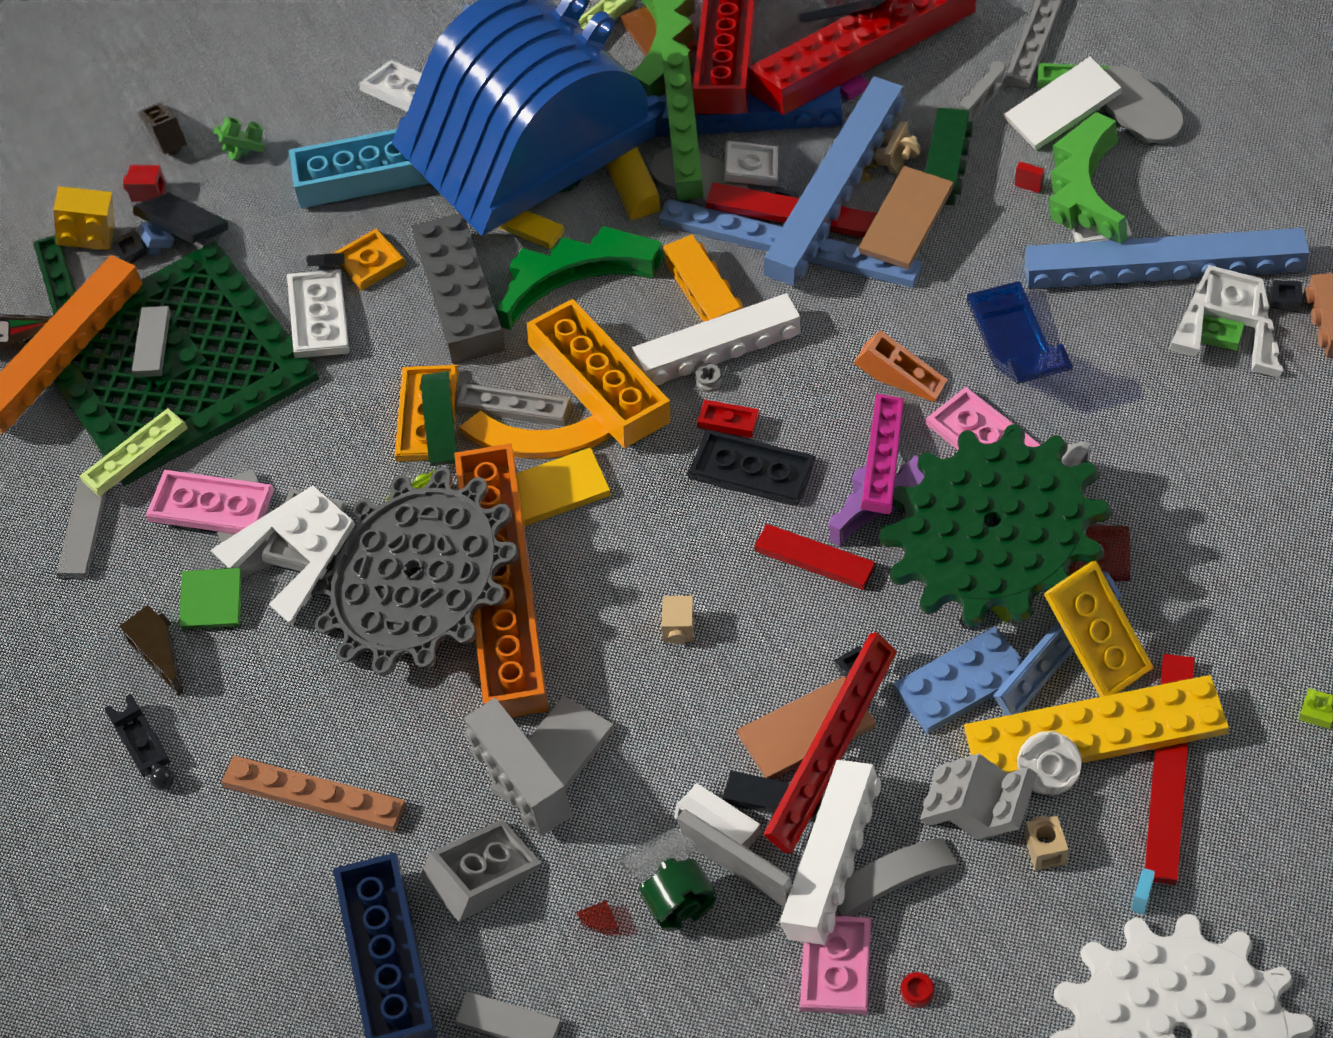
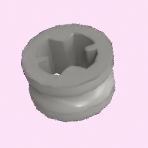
(708, 370)

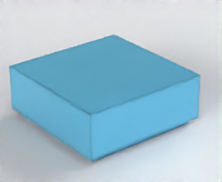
(1143, 891)

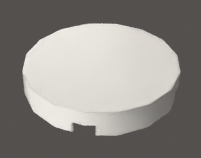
(1053, 759)

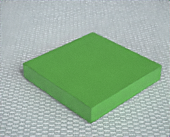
(210, 598)

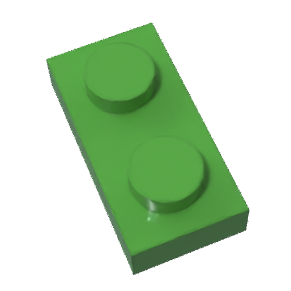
(1221, 332)

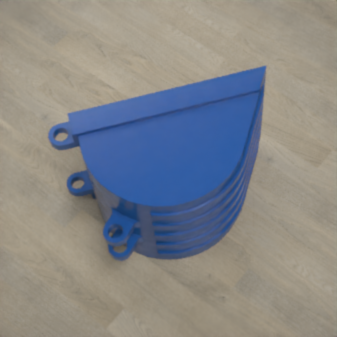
(521, 107)

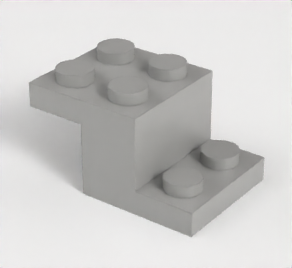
(978, 796)

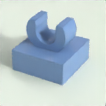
(154, 238)

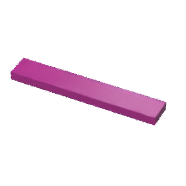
(882, 454)

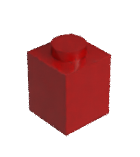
(144, 182)

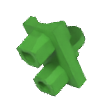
(238, 141)

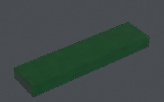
(54, 271)

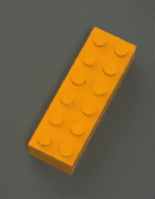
(598, 373)

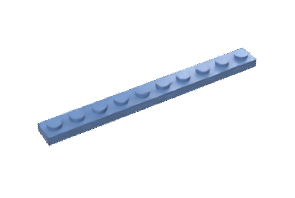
(762, 235)

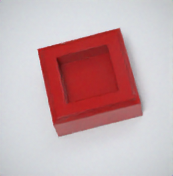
(1029, 177)

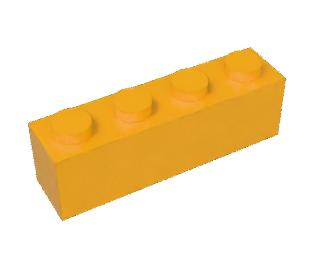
(700, 279)

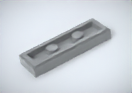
(151, 341)
(504, 1020)

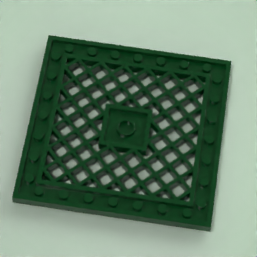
(185, 361)

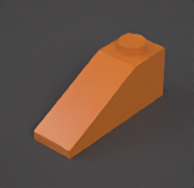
(898, 367)

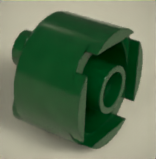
(678, 893)

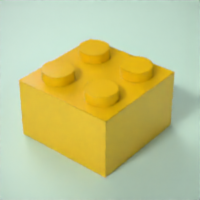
(84, 218)

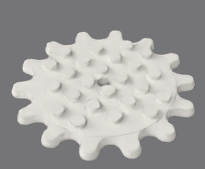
(1178, 984)

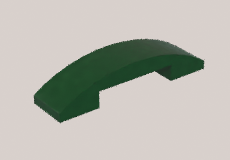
(438, 418)

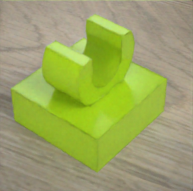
(1317, 708)

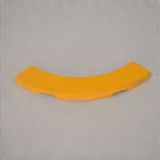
(535, 443)

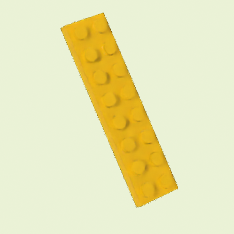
(1109, 723)

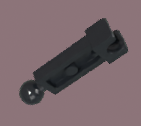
(142, 744)

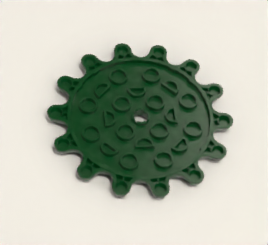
(1000, 565)

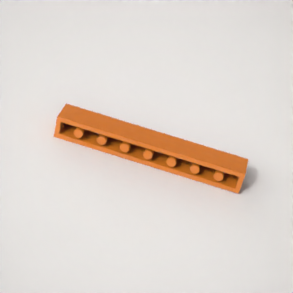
(64, 337)

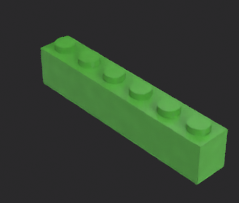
(682, 125)

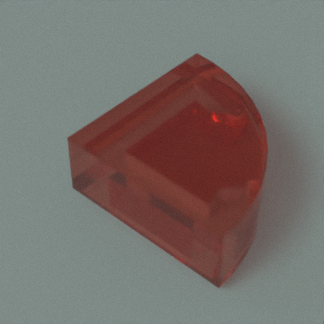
(599, 918)

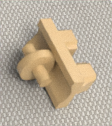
(899, 147)

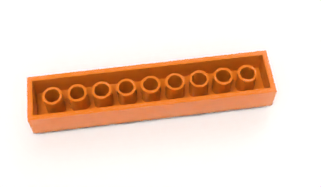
(507, 633)

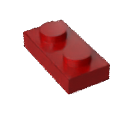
(728, 418)

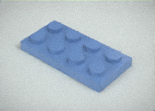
(958, 680)

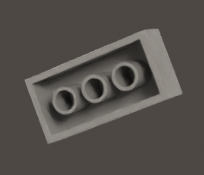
(517, 767)

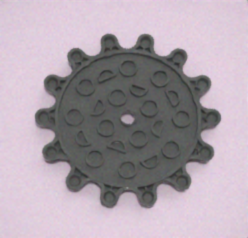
(457, 557)

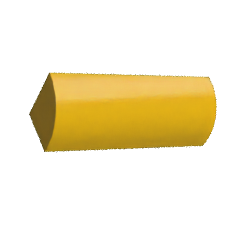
(634, 185)

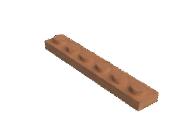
(314, 793)

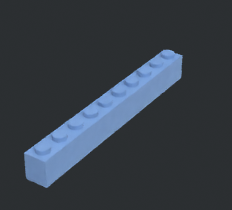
(833, 181)
(1165, 258)

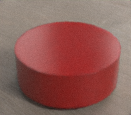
(917, 990)

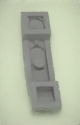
(894, 872)

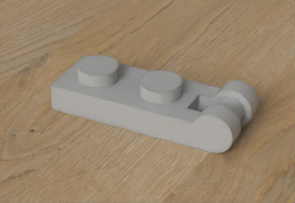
(984, 91)

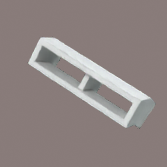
(719, 815)

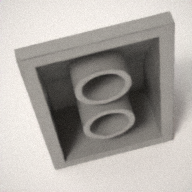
(478, 869)

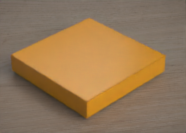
(370, 259)

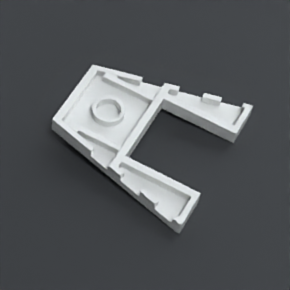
(1234, 298)
(311, 527)

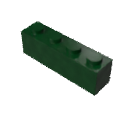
(949, 147)

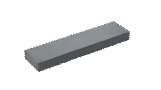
(514, 404)
(81, 533)

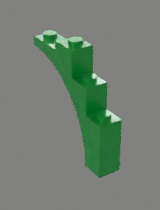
(608, 254)

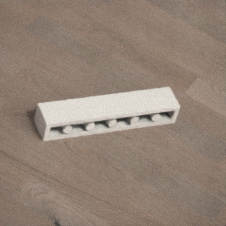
(718, 339)
(830, 852)

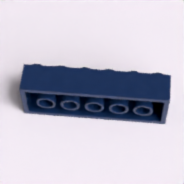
(384, 949)

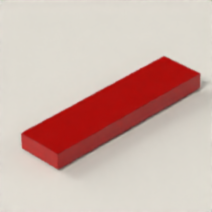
(815, 556)

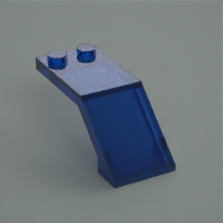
(1015, 335)

